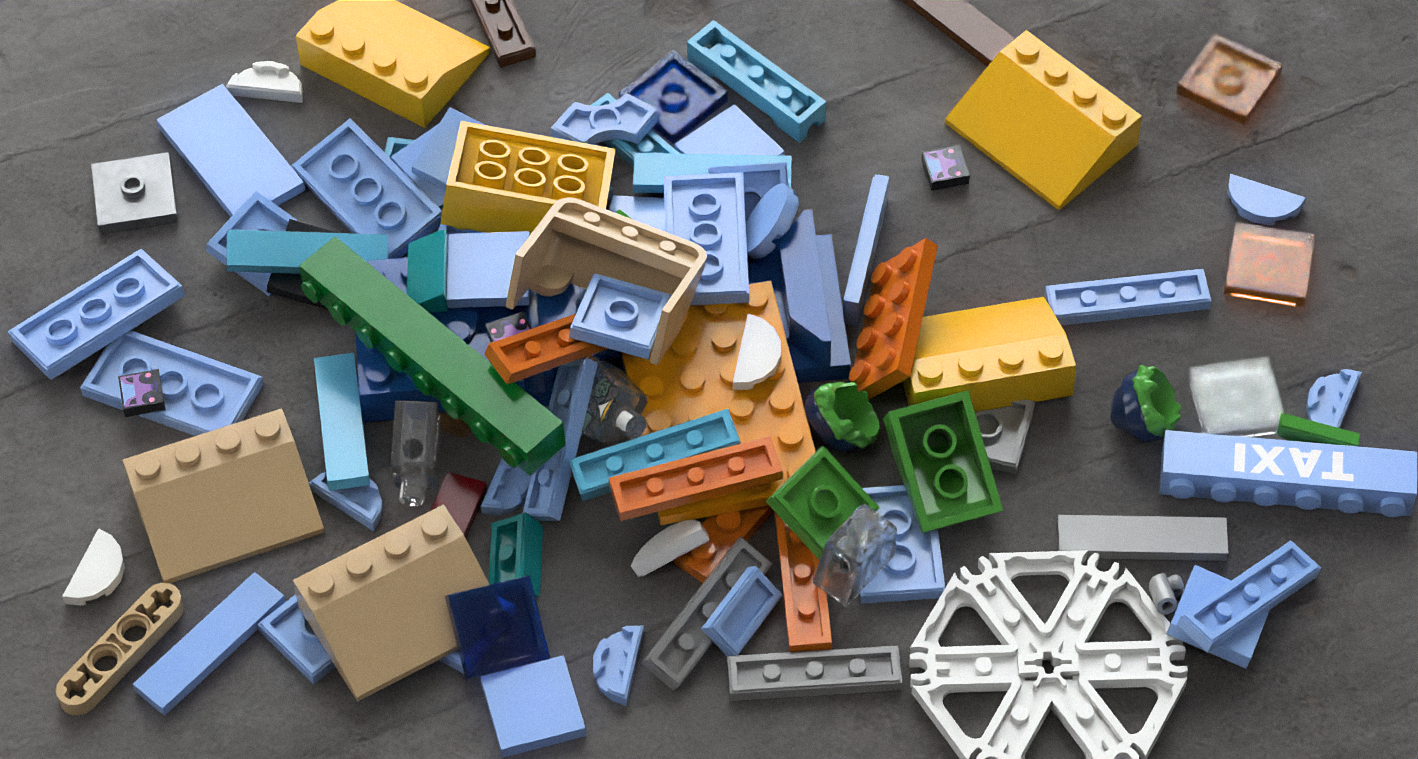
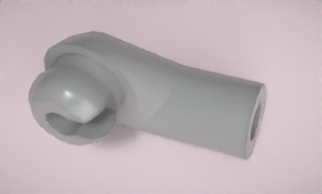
(1164, 590)

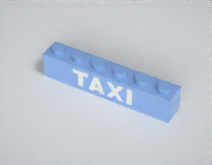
(1288, 473)

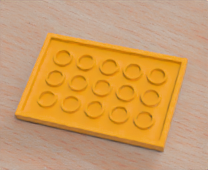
(698, 381)

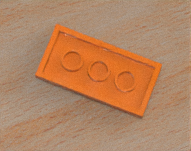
(893, 319)

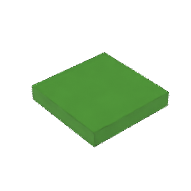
(818, 500)

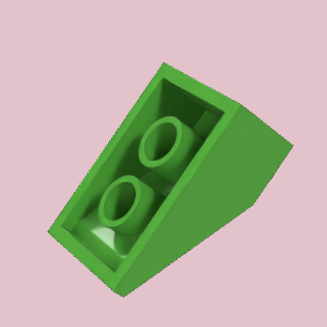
(943, 461)

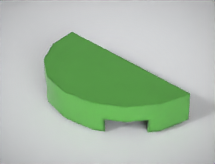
(1304, 430)

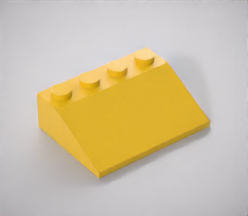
(390, 55)
(1045, 120)
(514, 177)
(993, 353)

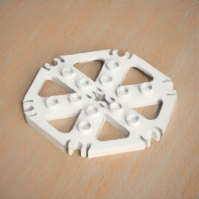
(1063, 640)

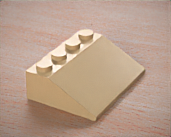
(223, 496)
(385, 601)

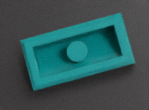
(428, 271)
(516, 550)

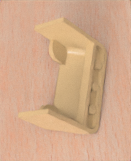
(587, 239)

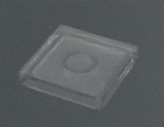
(1236, 397)

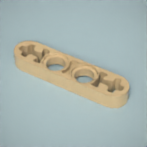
(125, 651)

